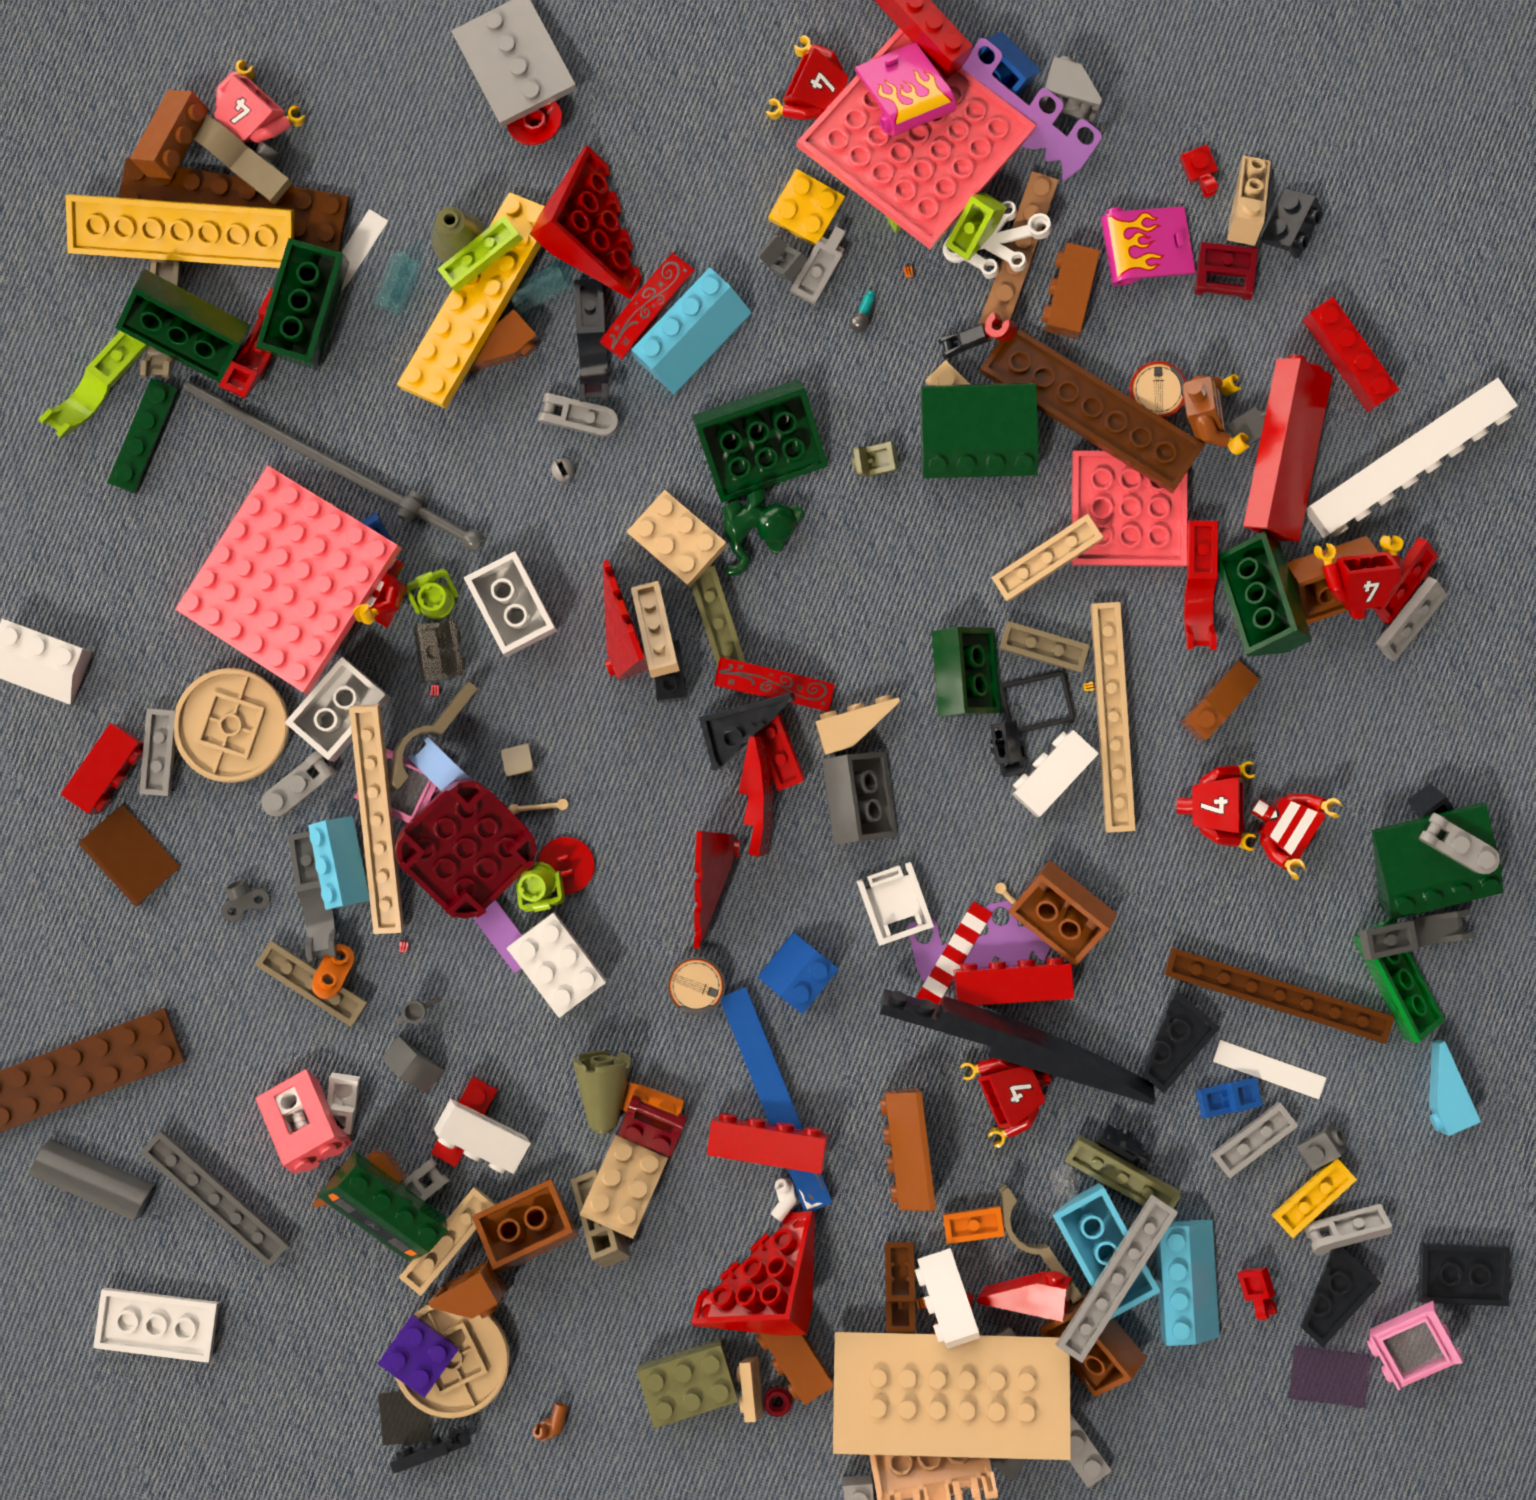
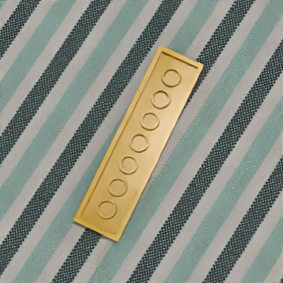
(177, 230)
(471, 313)

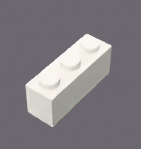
(1053, 772)
(481, 1137)
(947, 1299)

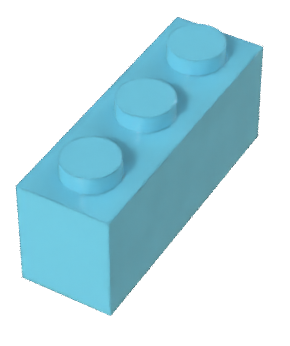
(339, 862)

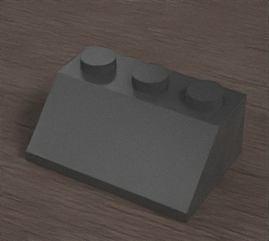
(859, 797)

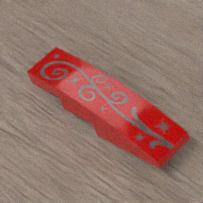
(646, 306)
(771, 683)
(757, 784)

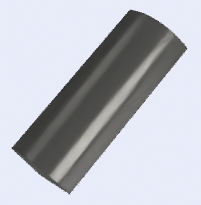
(92, 1180)

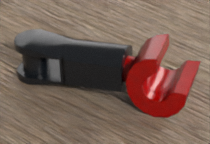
(978, 335)

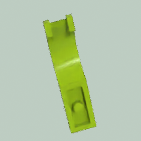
(95, 384)

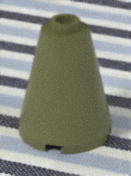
(454, 231)
(602, 1087)

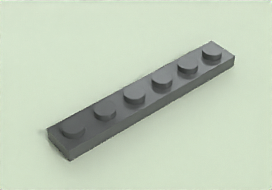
(215, 1198)

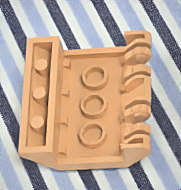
(931, 1477)

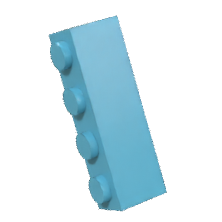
(691, 331)
(1093, 1235)
(1187, 1283)

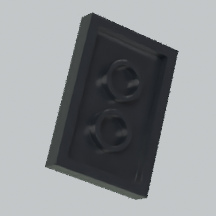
(1464, 1274)

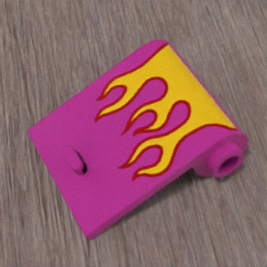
(906, 89)
(1147, 244)

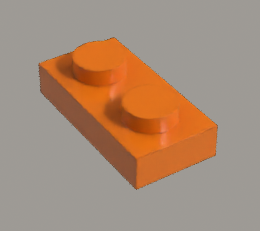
(653, 1097)
(973, 1224)

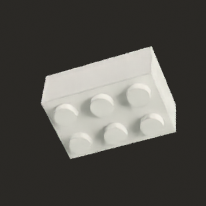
(510, 604)
(325, 715)
(556, 964)

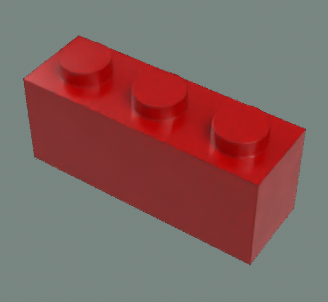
(103, 769)

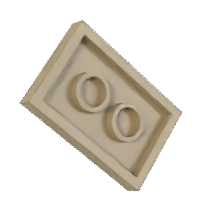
(677, 538)
(623, 1186)

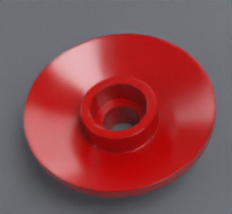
(550, 122)

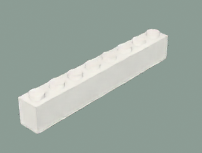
(1410, 458)

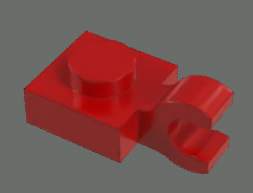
(1200, 167)
(1258, 1287)

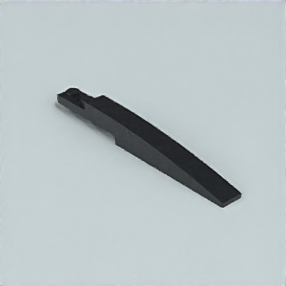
(1018, 1043)

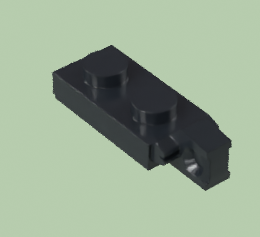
(432, 1449)

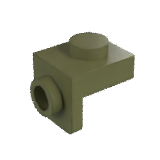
(875, 459)

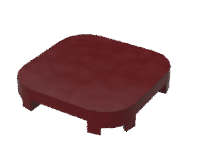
(465, 848)

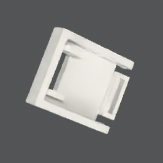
(894, 899)

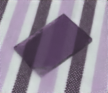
(1329, 1376)

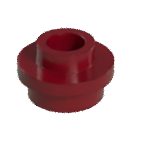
(782, 1409)

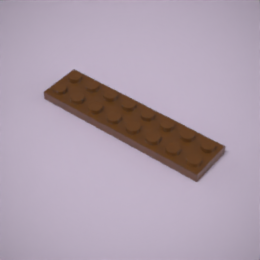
(317, 214)
(1095, 410)
(88, 1068)

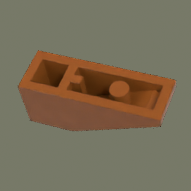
(506, 342)
(1219, 702)

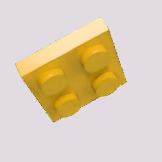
(806, 207)

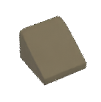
(517, 760)

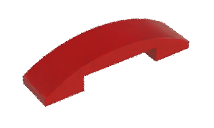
(251, 363)

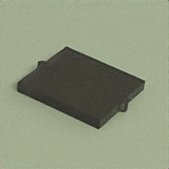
(402, 1420)

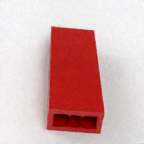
(1288, 448)

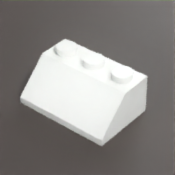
(41, 662)

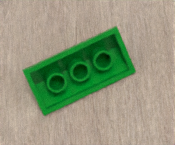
(1404, 992)

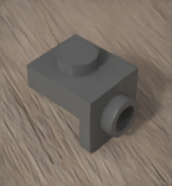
(781, 258)
(1323, 1146)

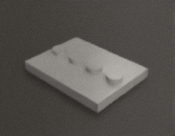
(514, 60)

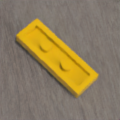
(1313, 1197)

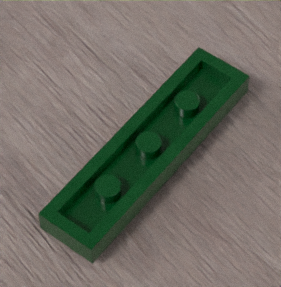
(143, 436)

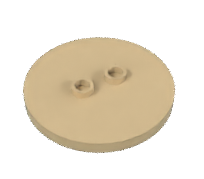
(231, 725)
(473, 1373)

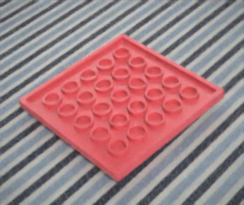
(928, 171)
(288, 579)

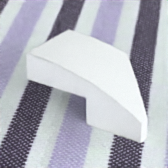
(343, 1098)

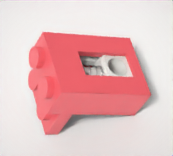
(310, 1143)

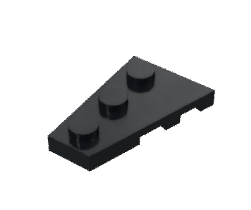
(1177, 1041)
(1337, 1296)

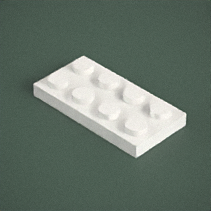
(156, 1325)

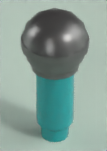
(859, 320)

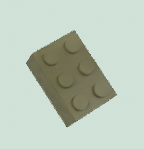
(687, 1383)

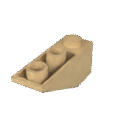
(1249, 201)
(847, 729)

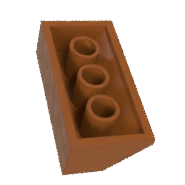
(909, 1149)

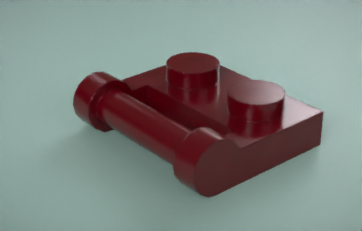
(1226, 261)
(651, 1127)

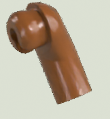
(552, 1426)

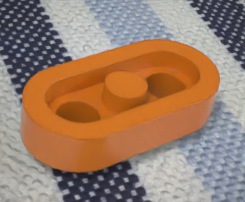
(335, 970)

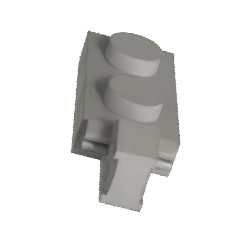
(819, 267)

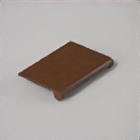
(129, 855)

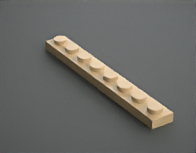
(1112, 717)
(376, 818)

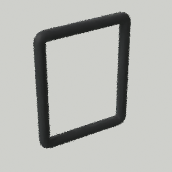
(1071, 717)

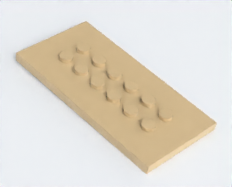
(961, 1401)

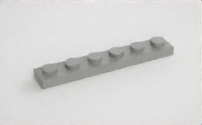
(1116, 1278)
(1084, 1455)

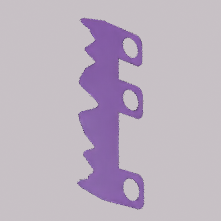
(1058, 145)
(1005, 942)

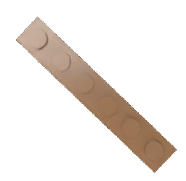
(1008, 282)

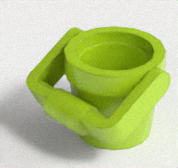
(433, 598)
(538, 886)

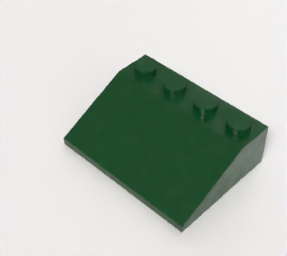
(979, 430)
(760, 440)
(1420, 878)

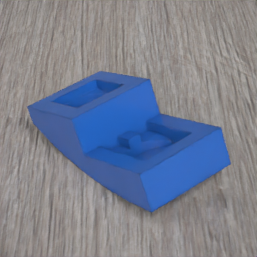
(1228, 1097)

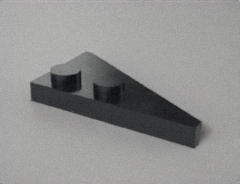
(730, 729)

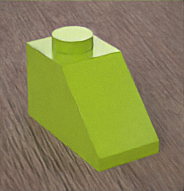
(975, 225)

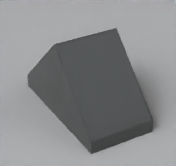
(412, 1064)

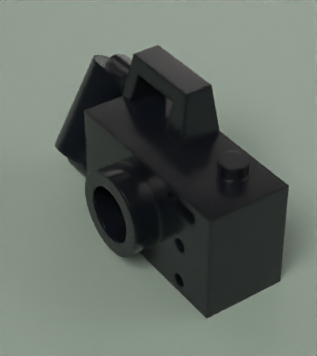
(1008, 748)
(1122, 1144)

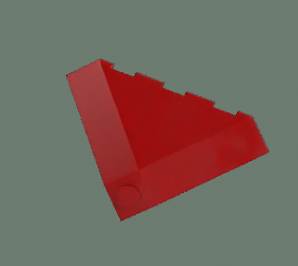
(584, 227)
(622, 640)
(713, 864)
(770, 1288)

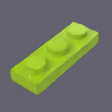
(480, 254)

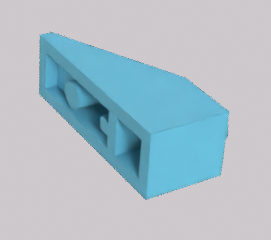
(1448, 1097)

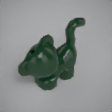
(773, 523)

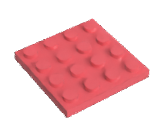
(1135, 515)

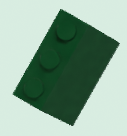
(966, 671)

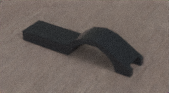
(590, 330)

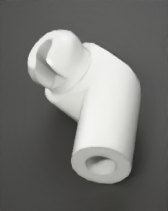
(786, 1197)

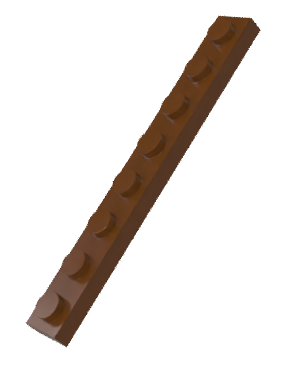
(1278, 995)

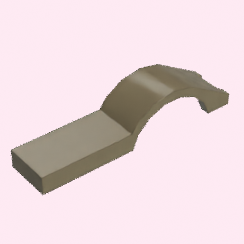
(242, 160)
(157, 362)
(397, 773)
(1007, 1203)

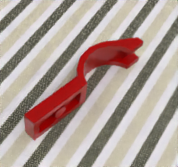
(1200, 584)

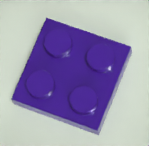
(418, 1355)

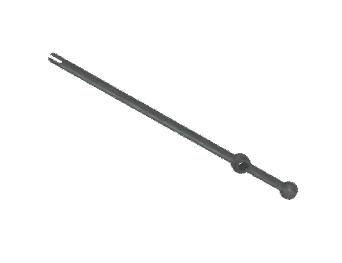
(409, 505)

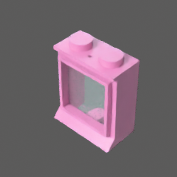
(414, 792)
(1413, 1346)

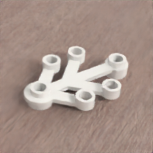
(995, 242)

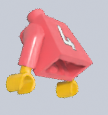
(248, 110)

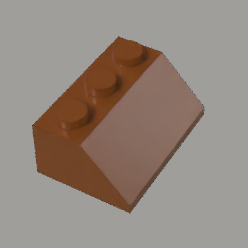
(1310, 581)
(1063, 913)
(525, 1226)
(471, 1293)
(1110, 1361)

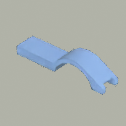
(437, 765)

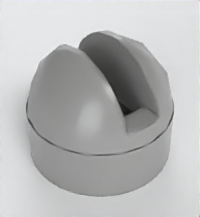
(568, 466)

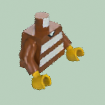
(1206, 412)

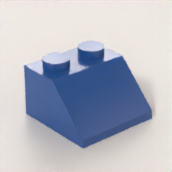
(1014, 69)
(798, 973)

